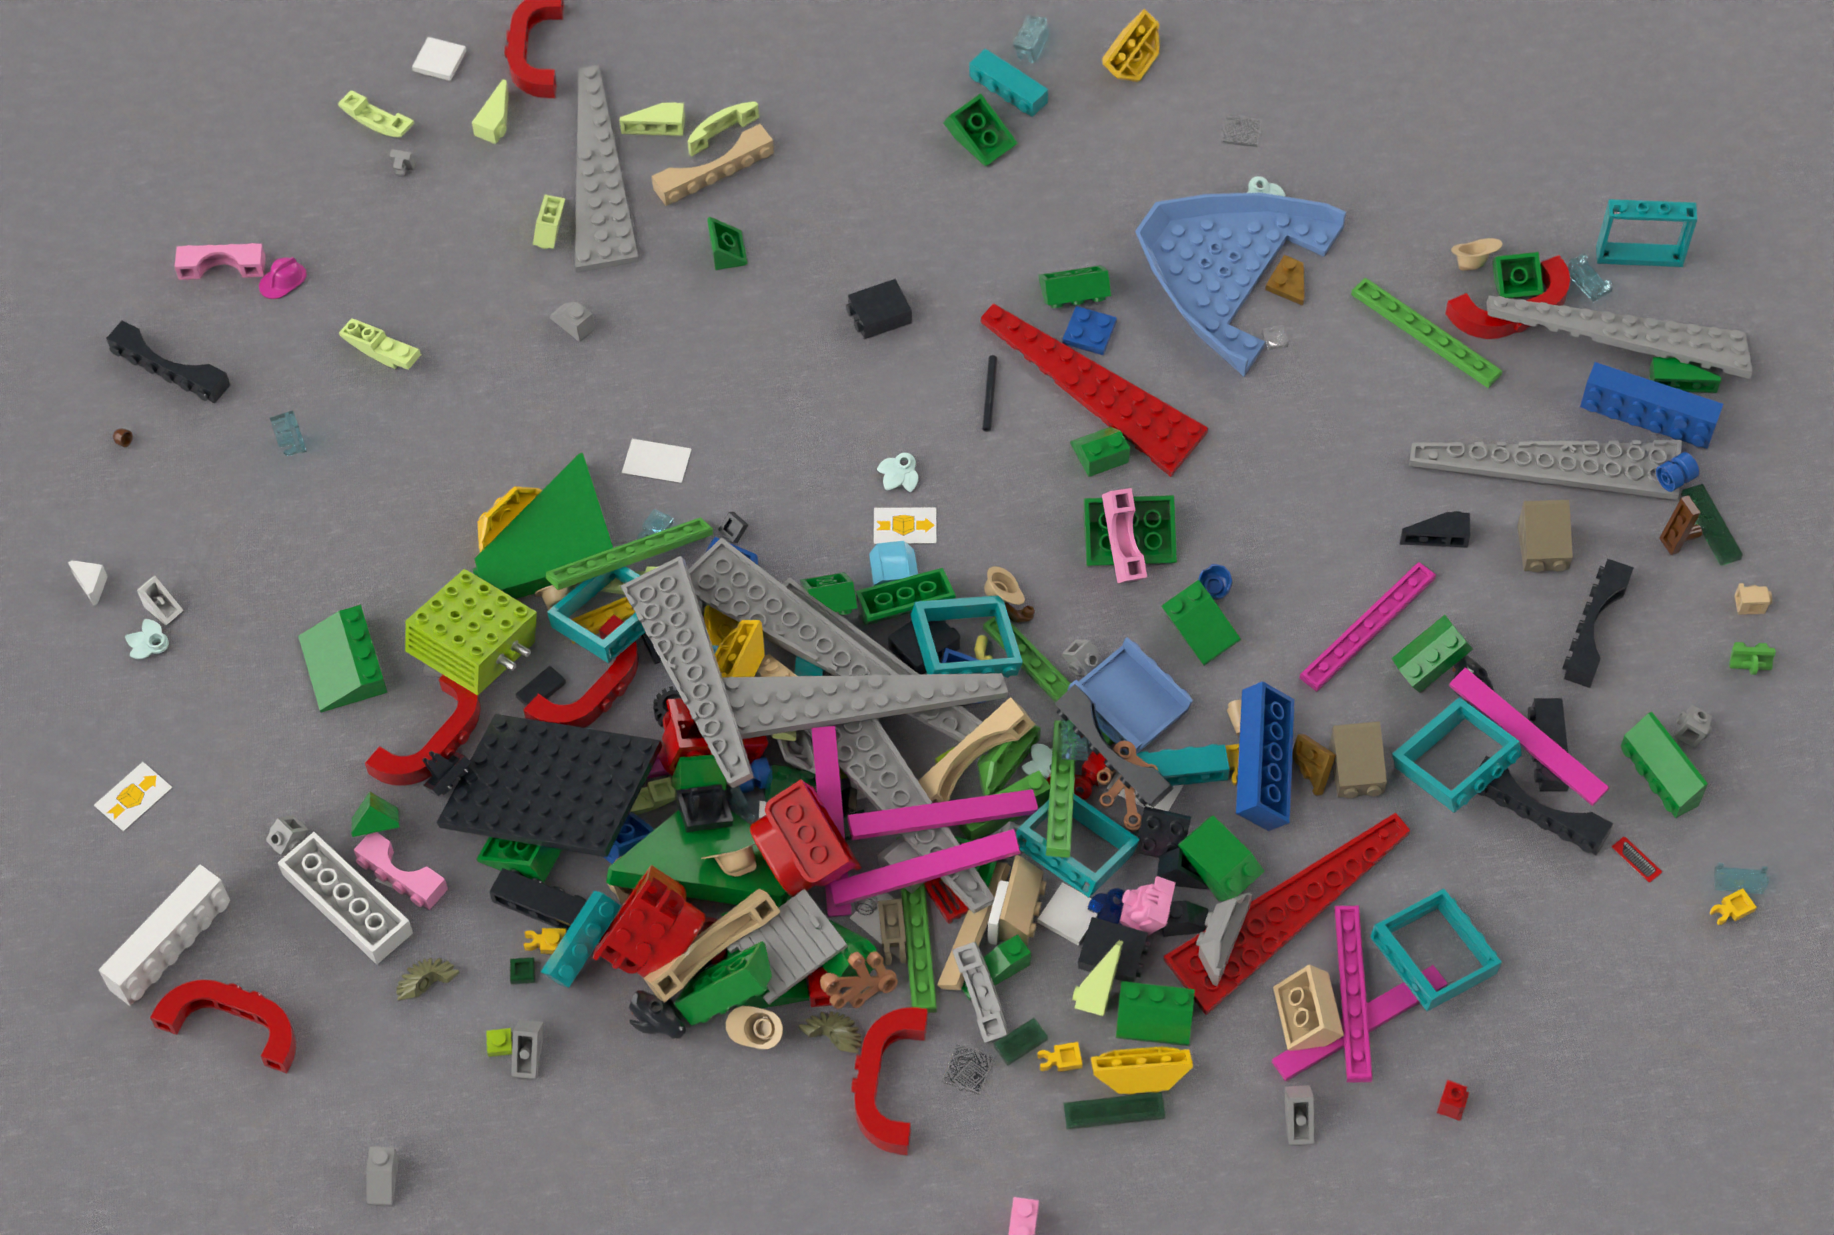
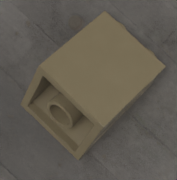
(1545, 535)
(1358, 759)

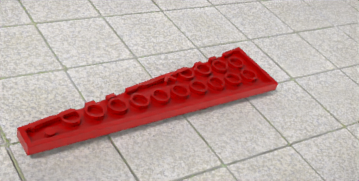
(1143, 419)
(1284, 912)

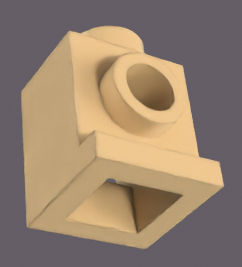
(1752, 599)

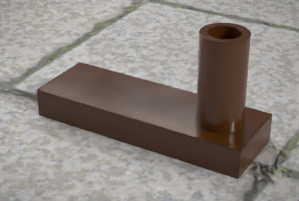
(1681, 526)

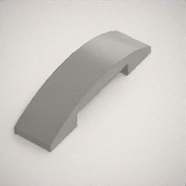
(982, 991)

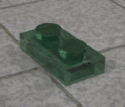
(1020, 1041)

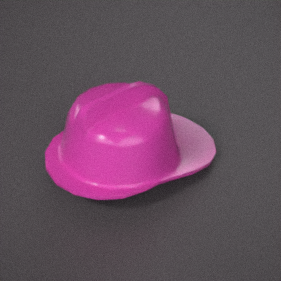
(282, 278)

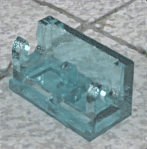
(1031, 37)
(1588, 279)
(288, 433)
(1071, 744)
(1735, 879)

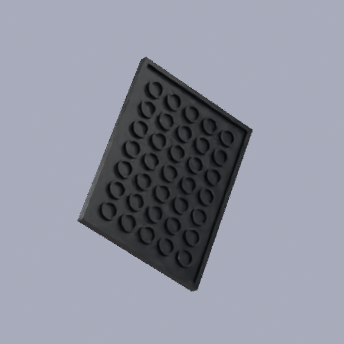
(550, 785)

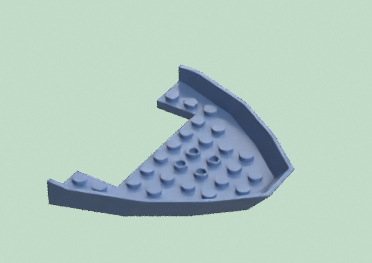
(1217, 249)

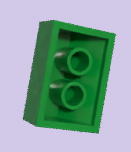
(1075, 286)
(833, 591)
(1432, 654)
(1155, 1013)

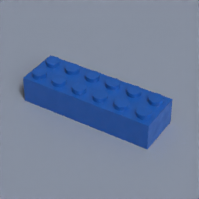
(1651, 405)
(1265, 756)

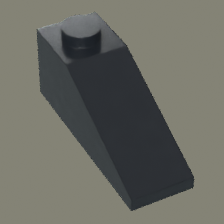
(1443, 530)

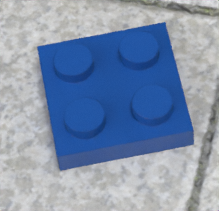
(1089, 330)

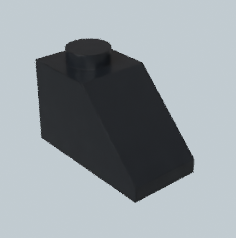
(1178, 869)
(1185, 919)

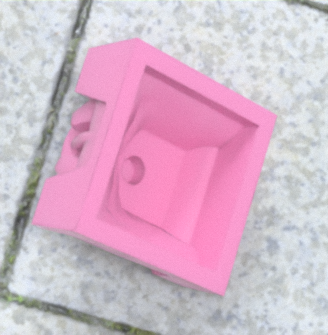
(1148, 906)

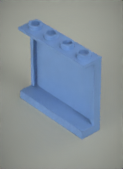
(1133, 696)

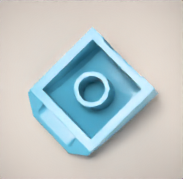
(892, 562)

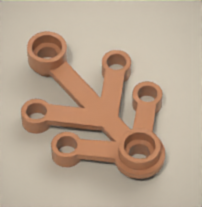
(1118, 785)
(884, 981)

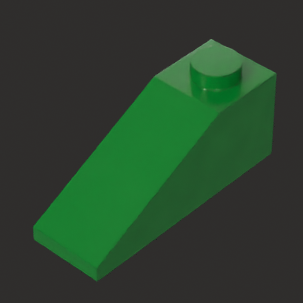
(1683, 376)
(1005, 961)

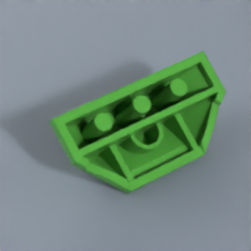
(1003, 760)

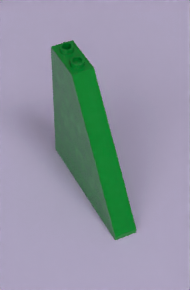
(550, 532)
(680, 857)

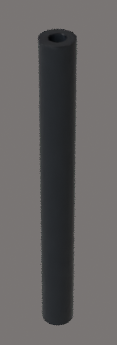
(989, 395)

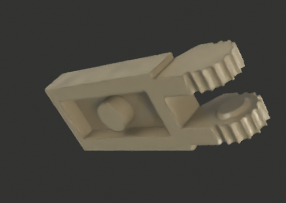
(892, 928)

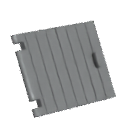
(794, 943)

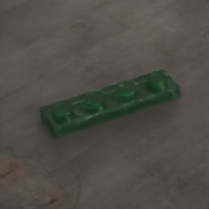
(1713, 526)
(1114, 1110)

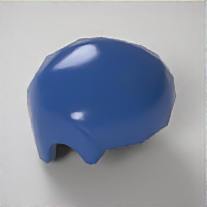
(1216, 581)

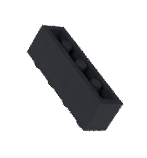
(1549, 717)
(536, 899)

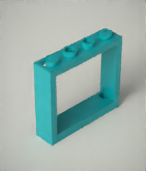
(1641, 253)
(960, 609)
(615, 642)
(1433, 732)
(1068, 868)
(1407, 969)

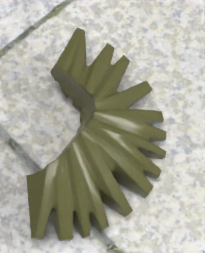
(423, 976)
(836, 1029)

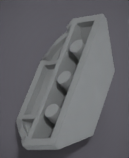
(799, 752)
(1221, 934)

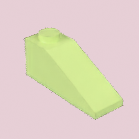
(492, 119)
(655, 120)
(548, 221)
(1097, 986)

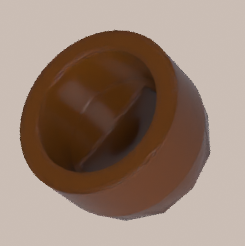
(122, 437)

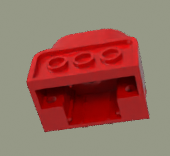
(685, 740)
(801, 840)
(650, 926)

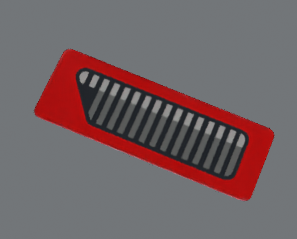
(1636, 859)

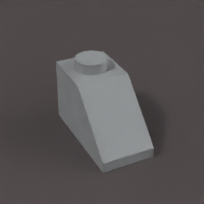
(574, 319)
(526, 1048)
(1299, 1114)
(381, 1175)

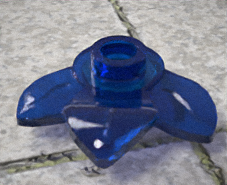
(1106, 907)

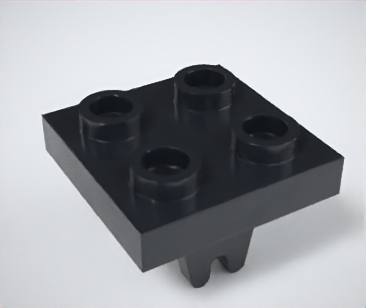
(444, 771)
(703, 808)
(1161, 831)

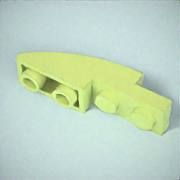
(379, 346)

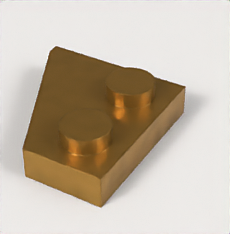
(1288, 280)
(1314, 761)

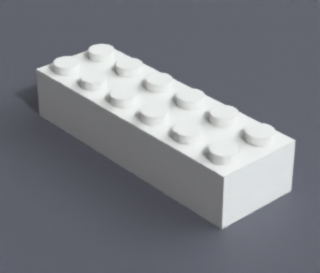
(345, 898)
(165, 935)

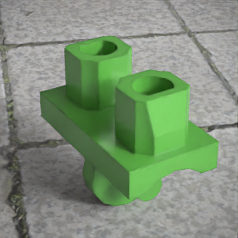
(1752, 658)

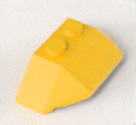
(1134, 48)
(503, 512)
(741, 650)
(1142, 1068)

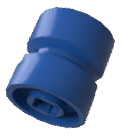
(1677, 472)
(760, 771)

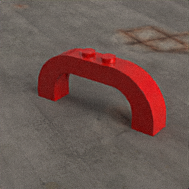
(531, 80)
(1477, 323)
(598, 697)
(452, 734)
(230, 998)
(891, 1027)

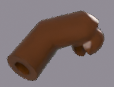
(1023, 615)

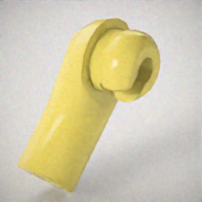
(980, 648)

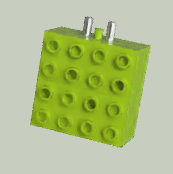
(471, 632)

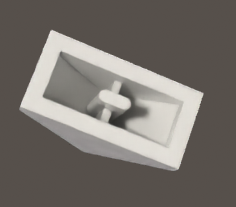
(90, 577)
(159, 601)

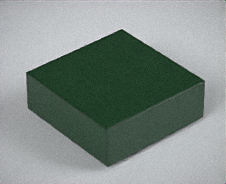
(522, 970)

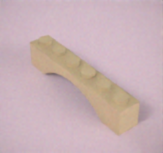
(680, 182)
(1002, 726)
(738, 922)

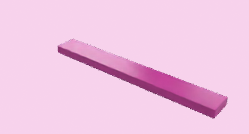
(1367, 626)
(1530, 736)
(830, 794)
(942, 814)
(925, 868)
(1353, 994)
(1378, 1011)

